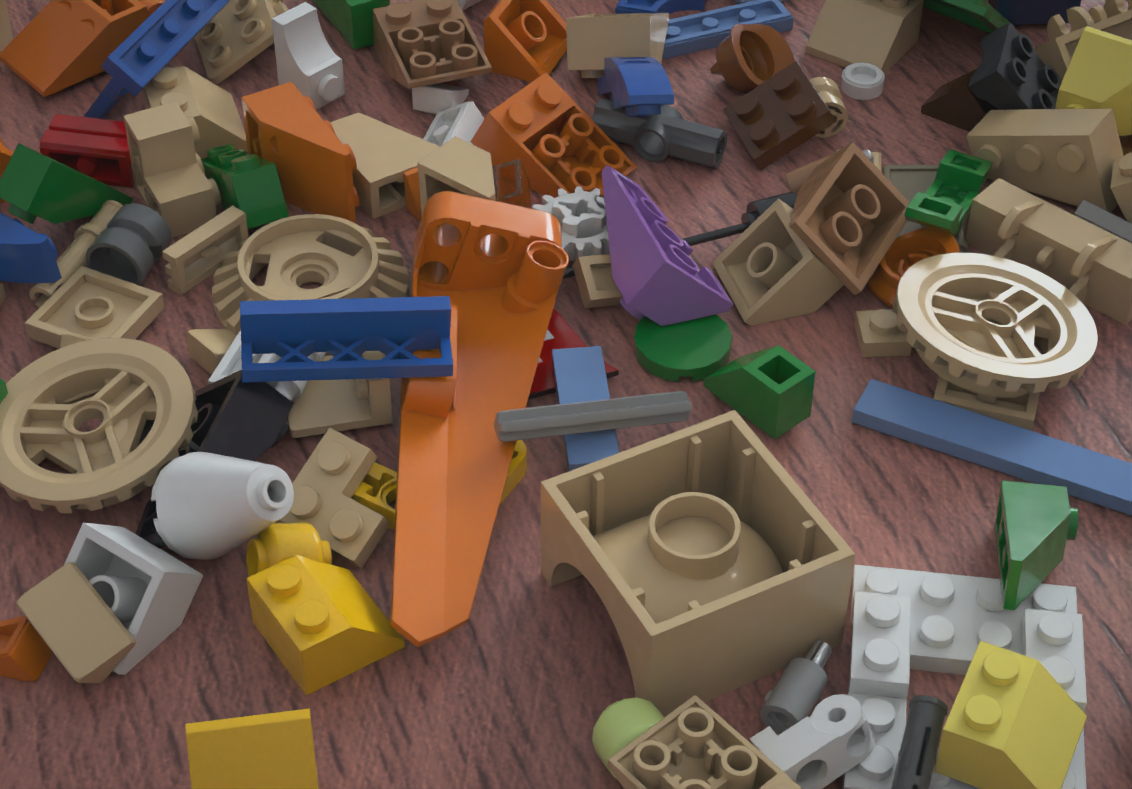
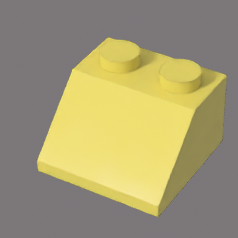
(1009, 725)

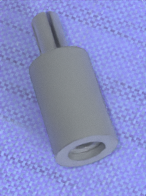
(796, 689)

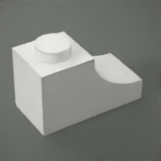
(306, 56)

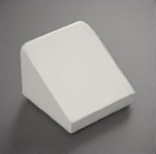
(437, 97)

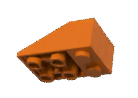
(71, 41)
(551, 139)
(307, 153)

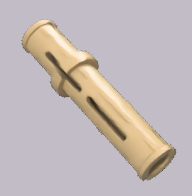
(75, 254)

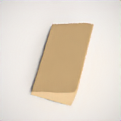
(77, 624)

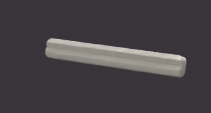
(591, 416)

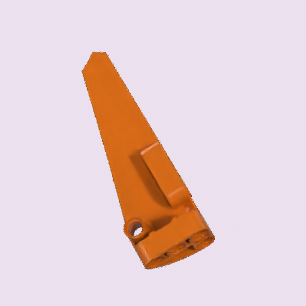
(502, 285)

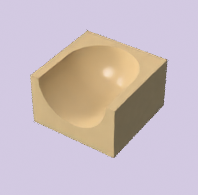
(699, 559)

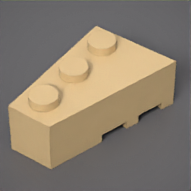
(1052, 152)

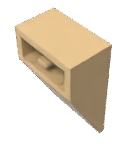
(695, 752)

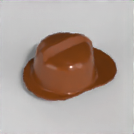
(751, 56)

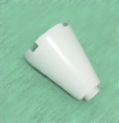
(217, 502)

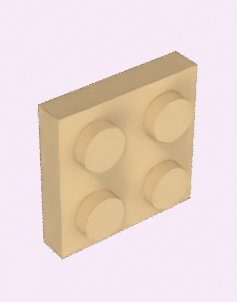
(94, 308)

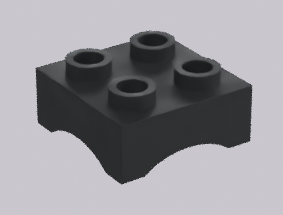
(1013, 74)

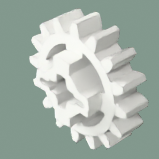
(581, 221)

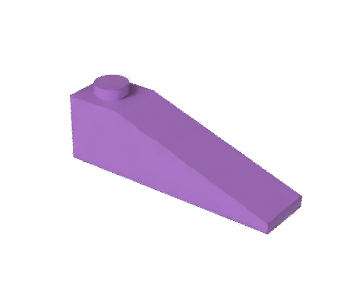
(652, 261)

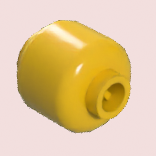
(284, 541)

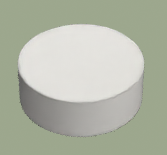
(862, 81)

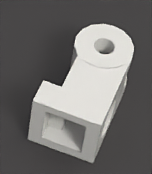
(820, 745)

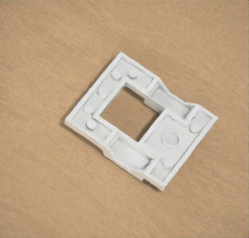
(935, 626)

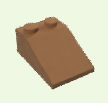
(849, 215)

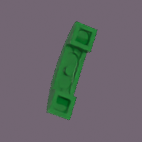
(950, 196)

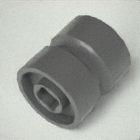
(130, 244)

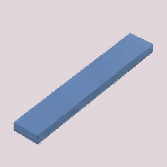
(996, 445)

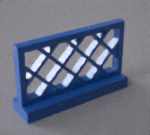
(152, 49)

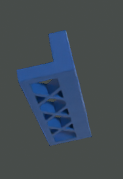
(345, 331)

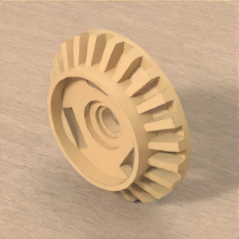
(304, 251)
(948, 316)
(88, 380)

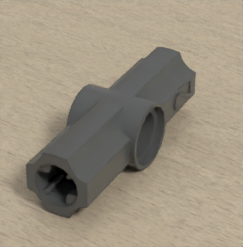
(662, 135)

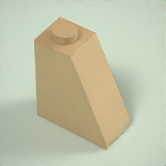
(381, 159)

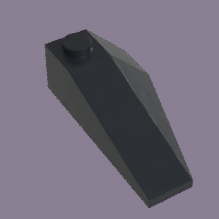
(233, 422)

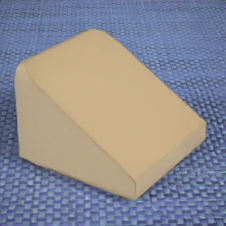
(209, 346)

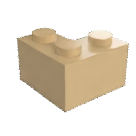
(168, 169)

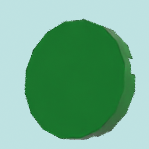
(683, 348)

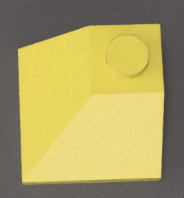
(1100, 77)

